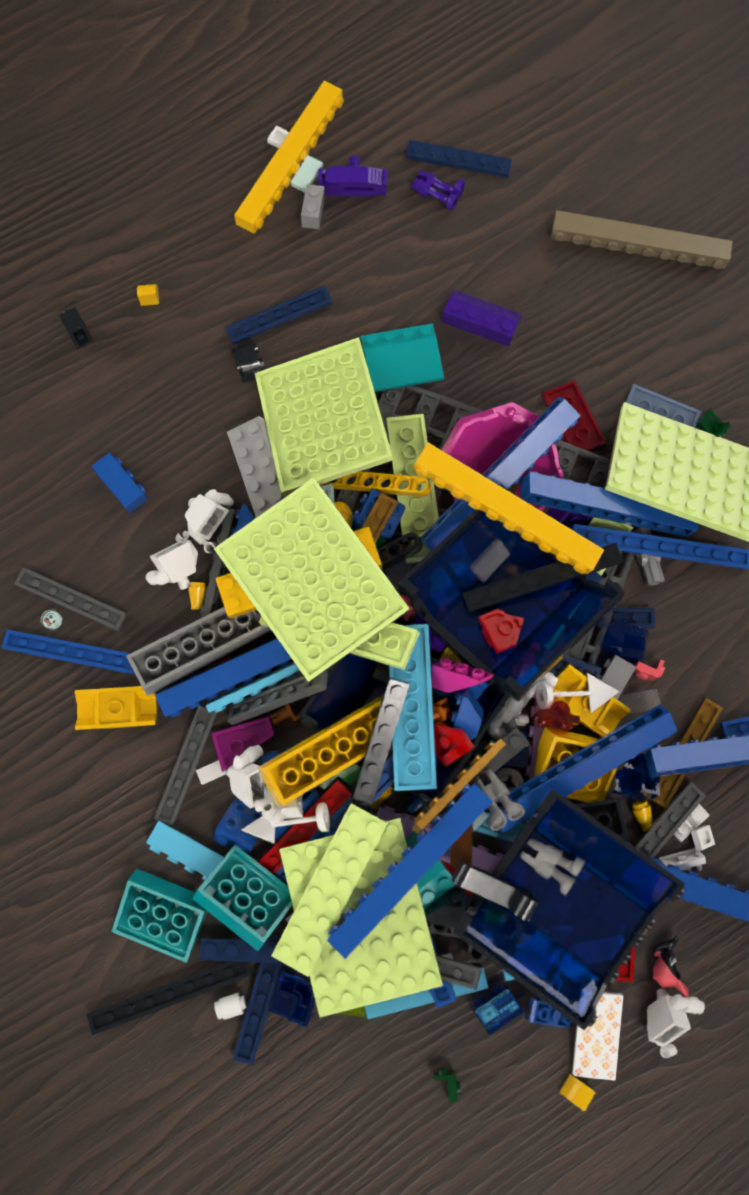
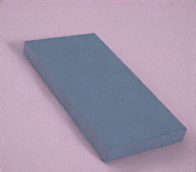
(663, 406)

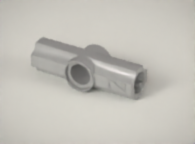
(650, 564)

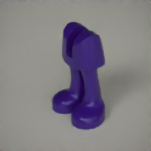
(426, 181)

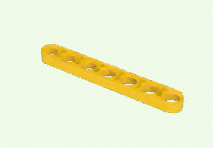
(378, 479)

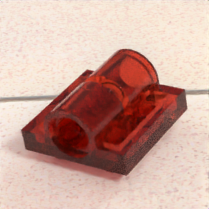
(548, 718)

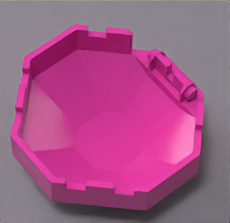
(486, 435)

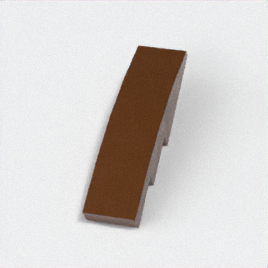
(463, 846)

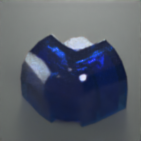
(626, 641)
(634, 780)
(293, 999)

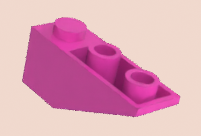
(452, 676)

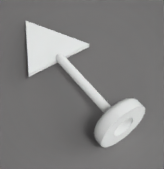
(597, 692)
(265, 830)

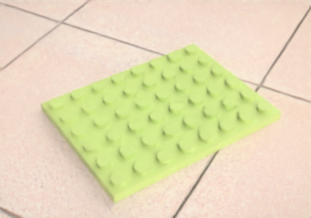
(322, 416)
(681, 471)
(311, 579)
(393, 957)

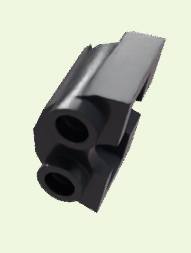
(247, 361)

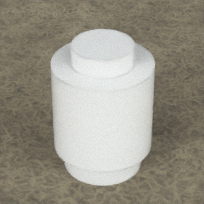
(230, 1006)

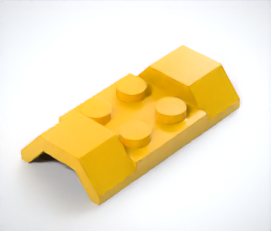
(115, 708)
(601, 720)

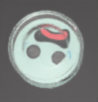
(51, 619)

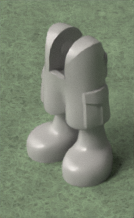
(504, 719)
(498, 793)
(546, 861)

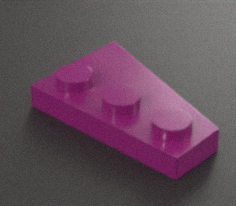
(239, 738)

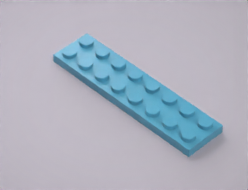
(414, 733)

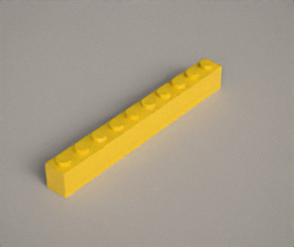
(289, 157)
(508, 509)

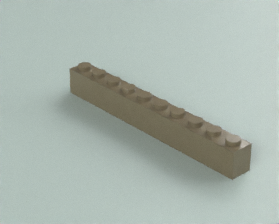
(641, 239)

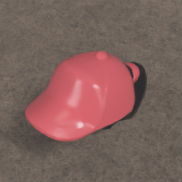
(665, 967)

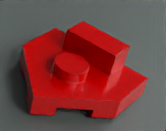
(500, 629)
(450, 743)

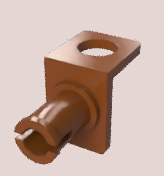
(284, 713)

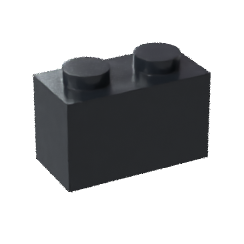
(75, 328)

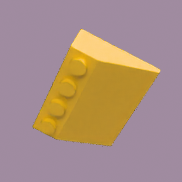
(557, 746)

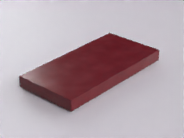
(586, 431)

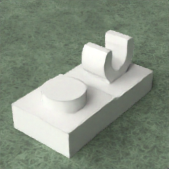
(692, 822)
(685, 859)

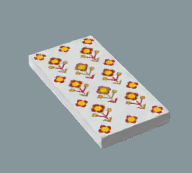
(598, 1046)

